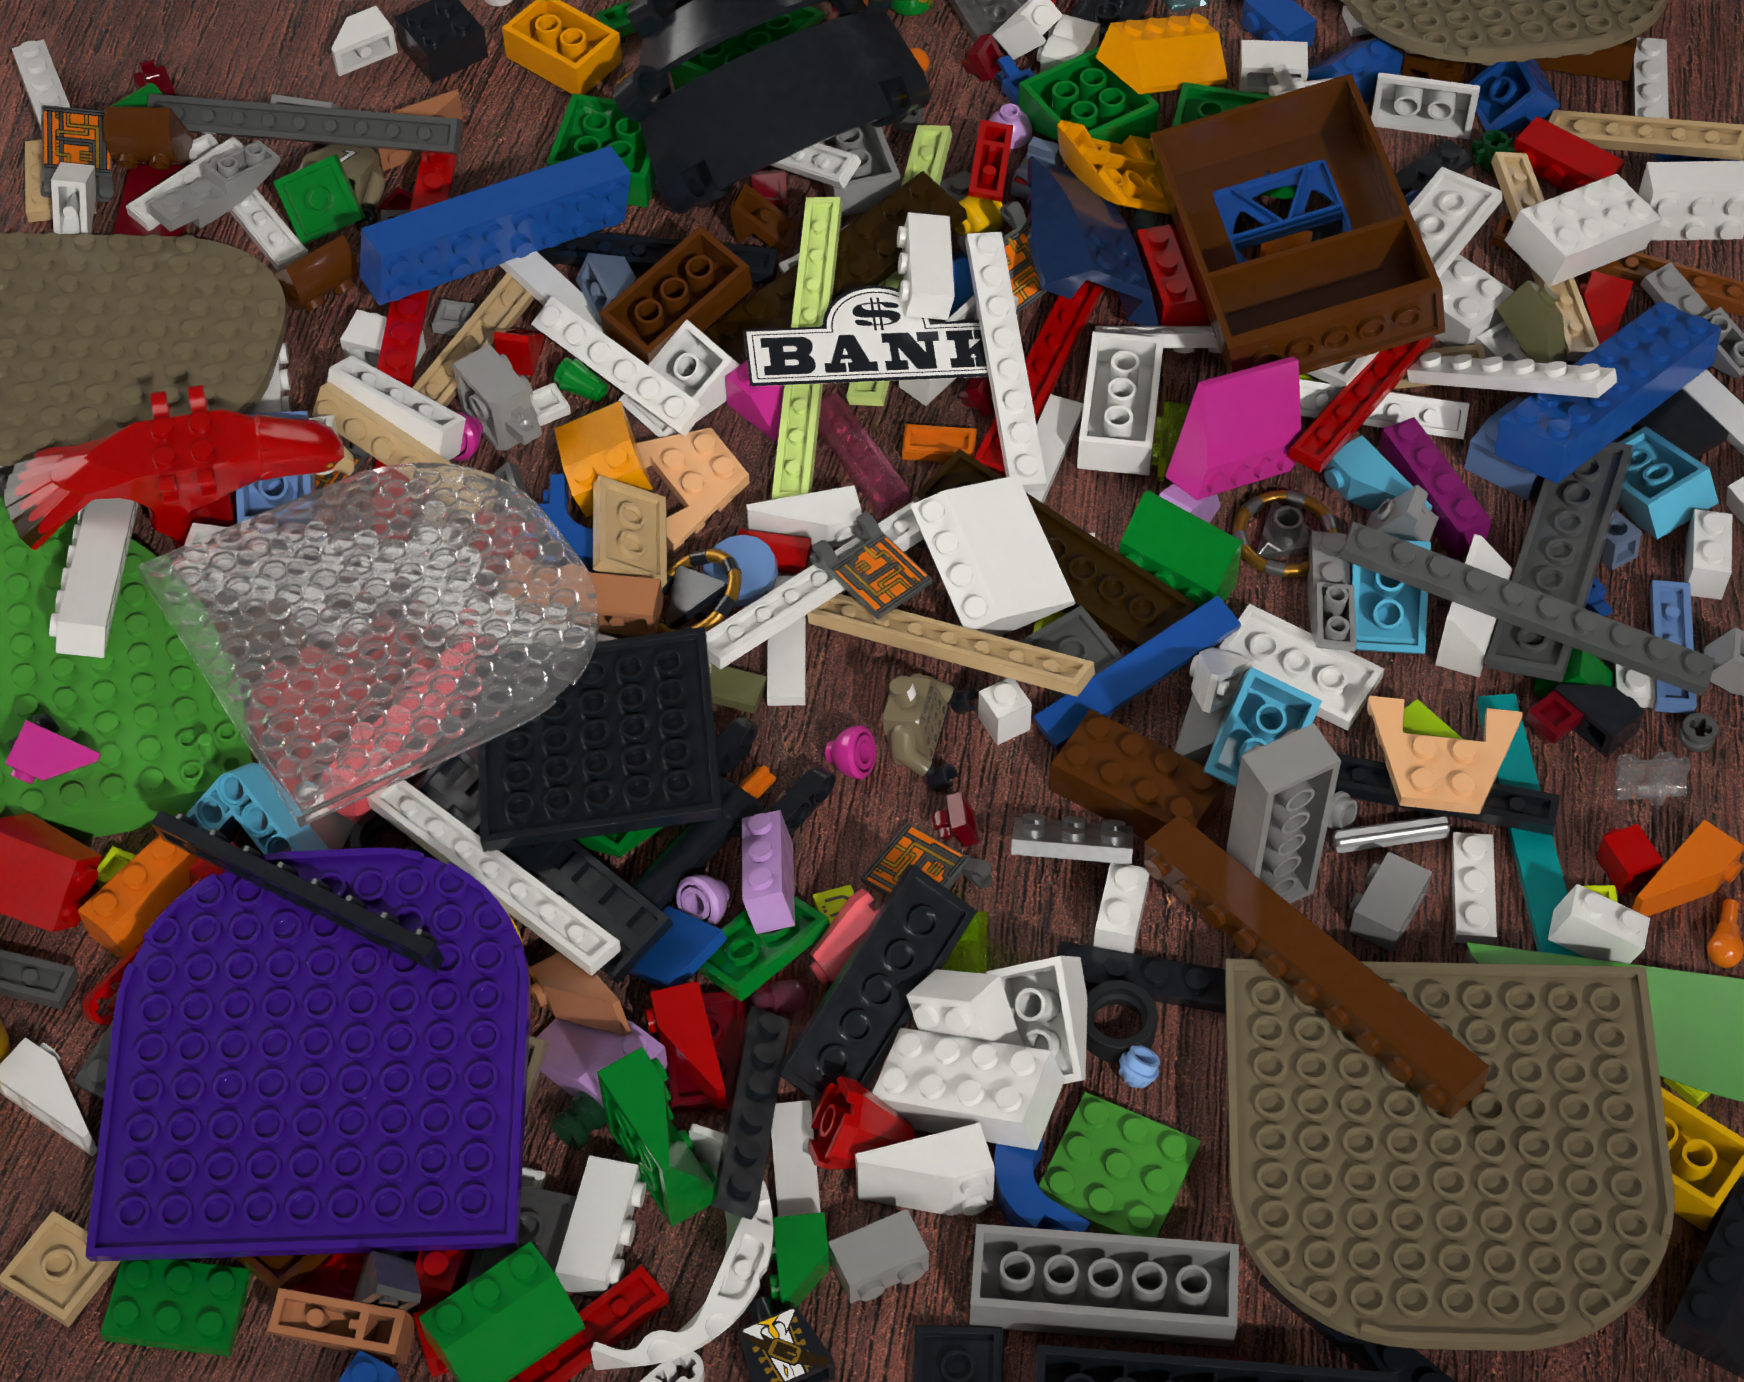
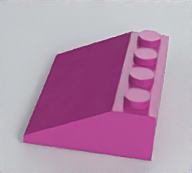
(1238, 429)

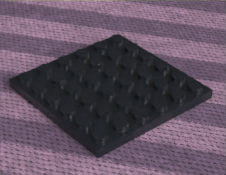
(614, 751)

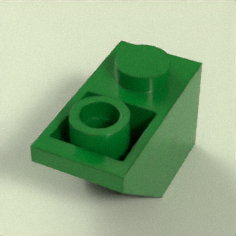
(801, 1257)

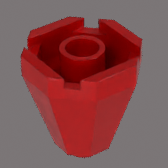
(853, 1122)

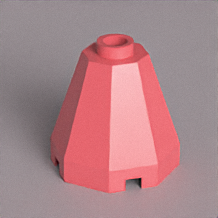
(842, 936)

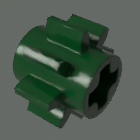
(1485, 148)

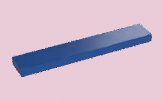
(1139, 670)

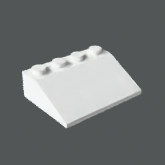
(992, 555)

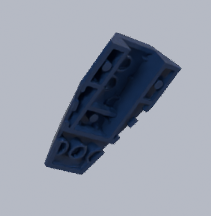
(1083, 239)

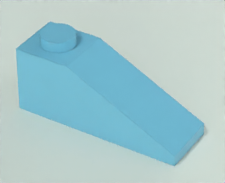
(1365, 475)

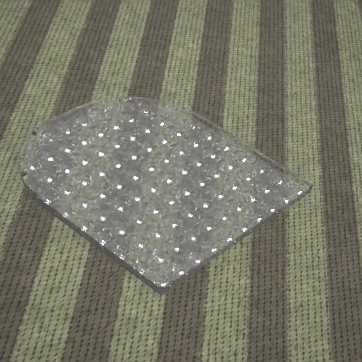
(380, 625)

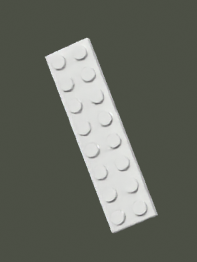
(1447, 218)

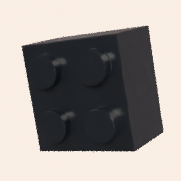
(441, 38)

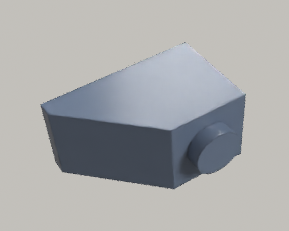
(603, 280)

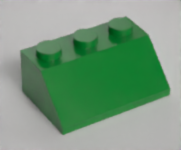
(1182, 550)
(502, 1320)

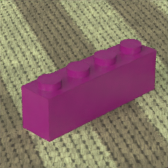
(1422, 464)

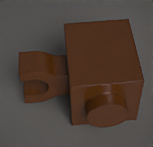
(1432, 68)

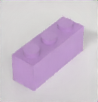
(768, 872)

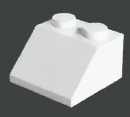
(964, 1007)

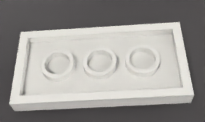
(1292, 657)

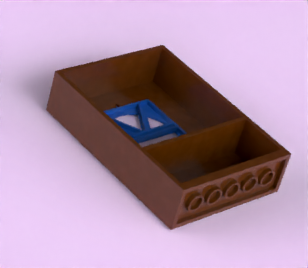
(1322, 297)

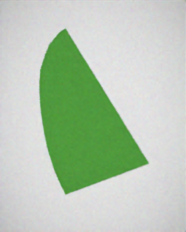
(1693, 1018)

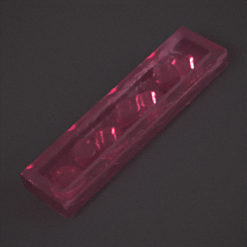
(860, 455)

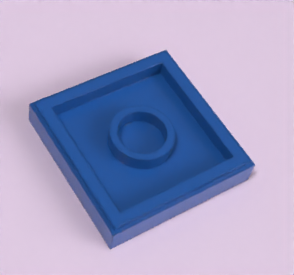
(679, 951)

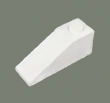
(815, 515)
(1216, 677)
(37, 1084)

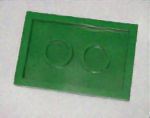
(753, 958)
(177, 1306)

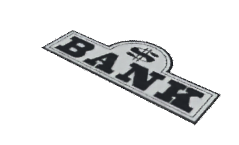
(865, 341)

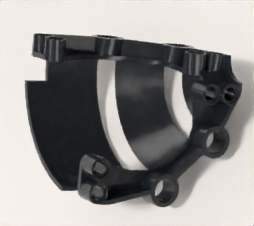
(765, 100)

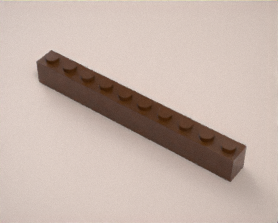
(1316, 967)

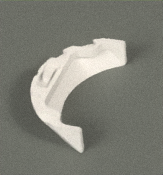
(735, 1286)

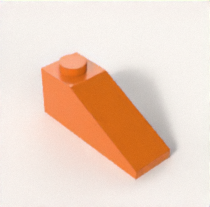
(1692, 871)

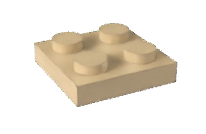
(54, 1270)

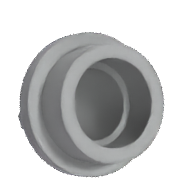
(1342, 811)

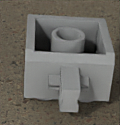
(497, 398)

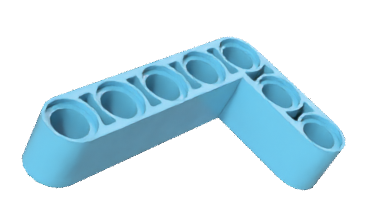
(250, 800)

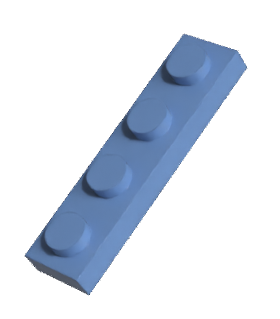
(1673, 622)

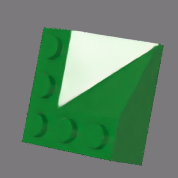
(1087, 95)
(596, 124)
(643, 1131)

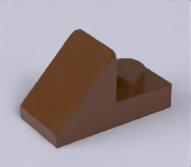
(758, 216)

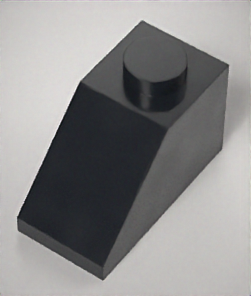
(1607, 713)

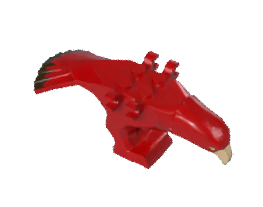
(173, 465)

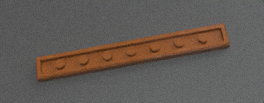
(1712, 288)

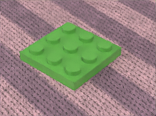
(1119, 1169)

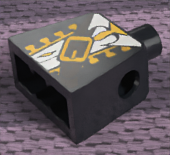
(783, 1346)

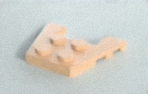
(699, 474)
(1442, 770)

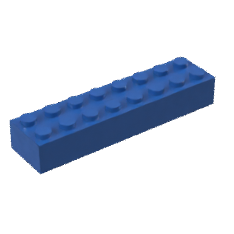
(493, 225)
(1651, 362)

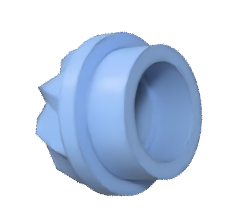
(1139, 1066)

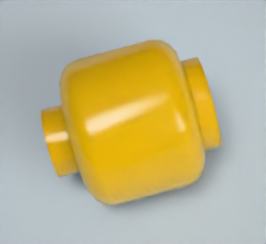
(982, 216)

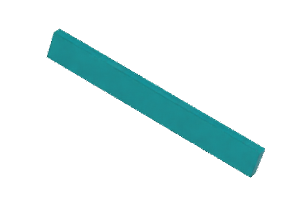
(1533, 852)

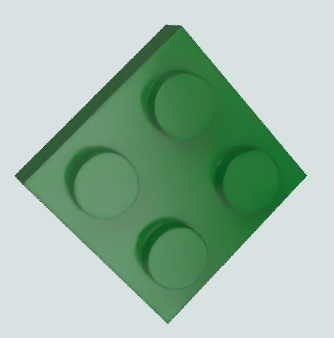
(319, 199)

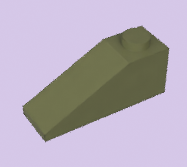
(1535, 322)

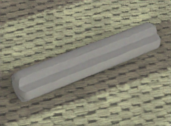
(1391, 834)

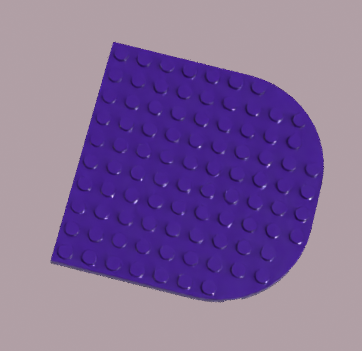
(309, 1084)

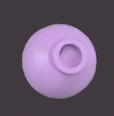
(1022, 128)
(703, 898)

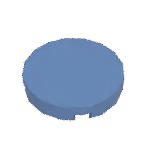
(755, 562)

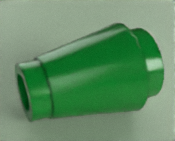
(580, 380)

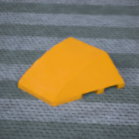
(1113, 170)

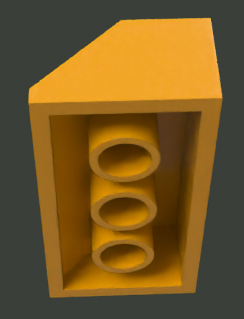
(1164, 53)

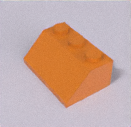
(137, 896)

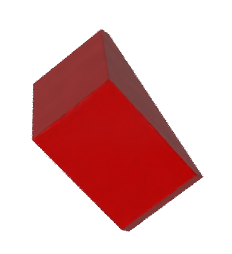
(520, 347)

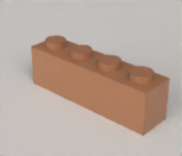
(628, 604)

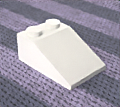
(692, 365)
(1050, 1009)
(931, 1173)

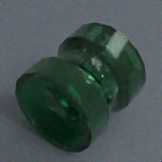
(578, 1121)

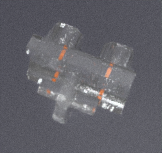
(1651, 779)

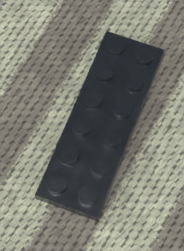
(868, 998)

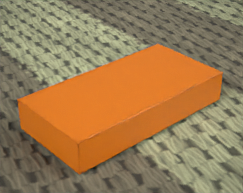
(937, 442)

